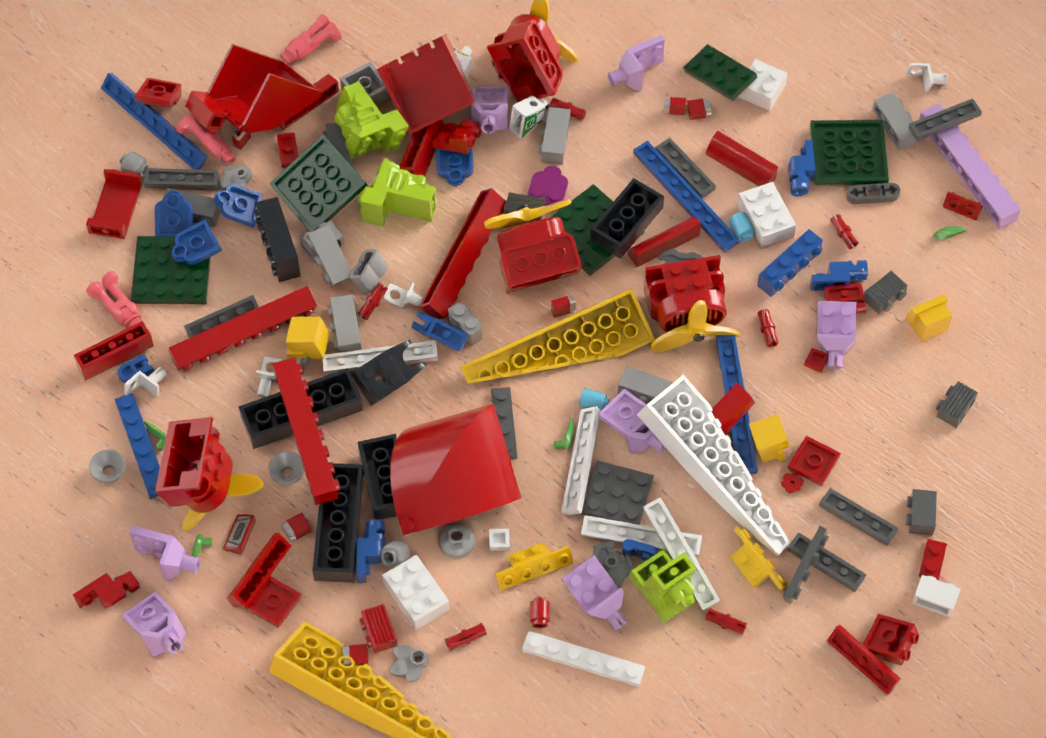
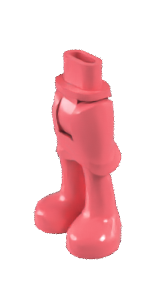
(303, 45)
(212, 142)
(123, 310)

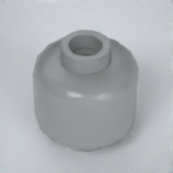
(133, 163)
(394, 554)

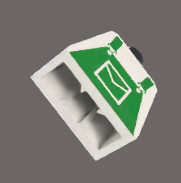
(527, 116)

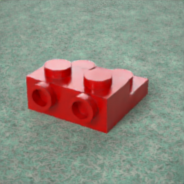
(159, 92)
(457, 137)
(891, 639)

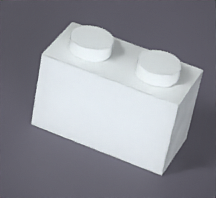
(936, 595)

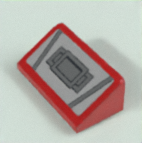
(240, 533)

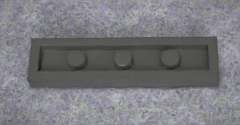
(945, 119)
(686, 168)
(181, 178)
(221, 316)
(503, 405)
(858, 517)
(829, 564)
(802, 572)

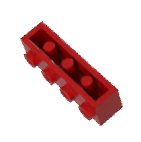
(113, 350)

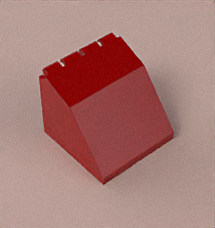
(427, 84)
(259, 90)

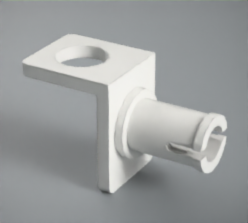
(928, 77)
(405, 296)
(266, 377)
(149, 382)

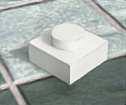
(499, 539)

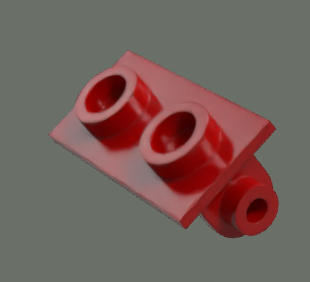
(962, 205)

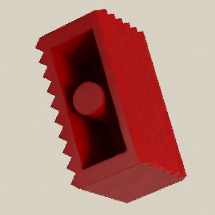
(379, 628)

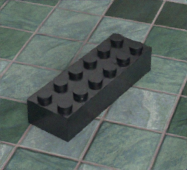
(332, 397)
(339, 527)

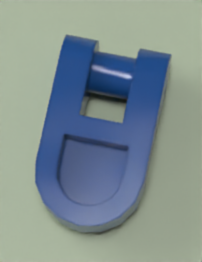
(129, 369)
(638, 549)

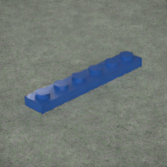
(139, 442)

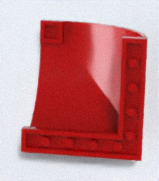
(451, 470)

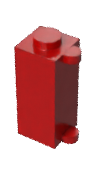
(206, 111)

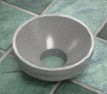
(106, 459)
(283, 461)
(459, 548)

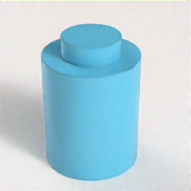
(741, 226)
(593, 398)

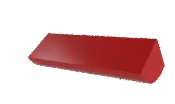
(328, 86)
(420, 149)
(741, 160)
(664, 241)
(732, 407)
(259, 571)

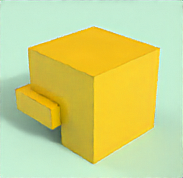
(930, 317)
(307, 337)
(770, 438)

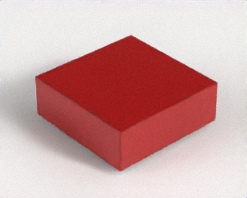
(816, 360)

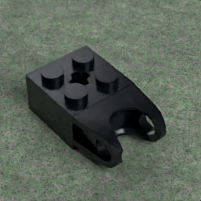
(392, 370)

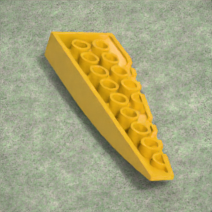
(586, 336)
(316, 666)

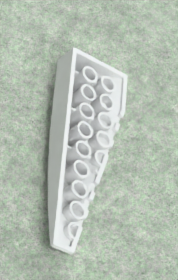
(694, 437)

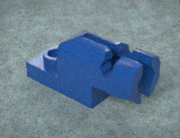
(802, 169)
(840, 274)
(441, 332)
(370, 548)

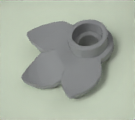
(234, 175)
(406, 662)

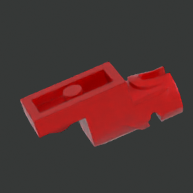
(107, 590)

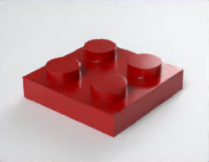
(814, 460)
(274, 602)

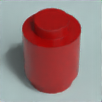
(539, 612)

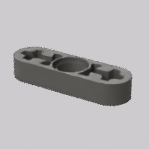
(859, 189)

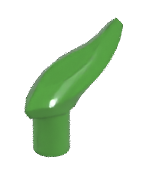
(948, 232)
(158, 433)
(568, 436)
(199, 541)

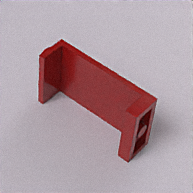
(115, 204)

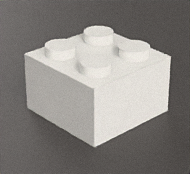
(766, 87)

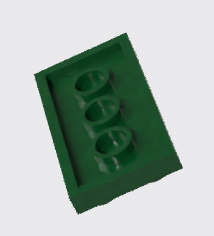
(720, 72)

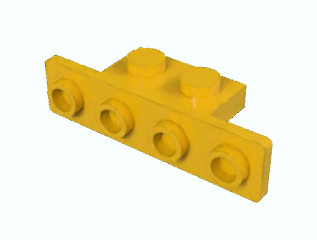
(753, 562)
(532, 564)

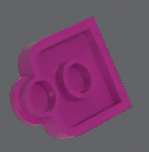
(549, 185)

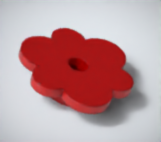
(792, 478)

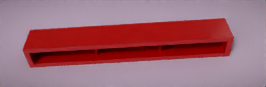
(462, 255)
(242, 328)
(305, 431)

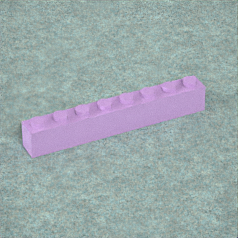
(975, 173)

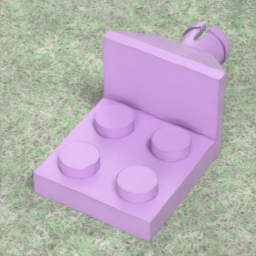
(636, 61)
(490, 108)
(836, 329)
(622, 416)
(167, 549)
(596, 592)
(156, 625)

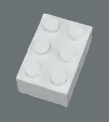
(767, 215)
(416, 592)

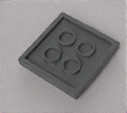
(617, 493)

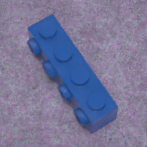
(790, 263)

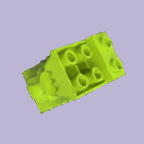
(365, 125)
(397, 193)
(665, 584)

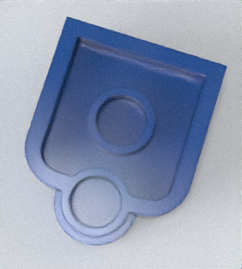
(454, 166)
(238, 204)
(172, 215)
(195, 244)

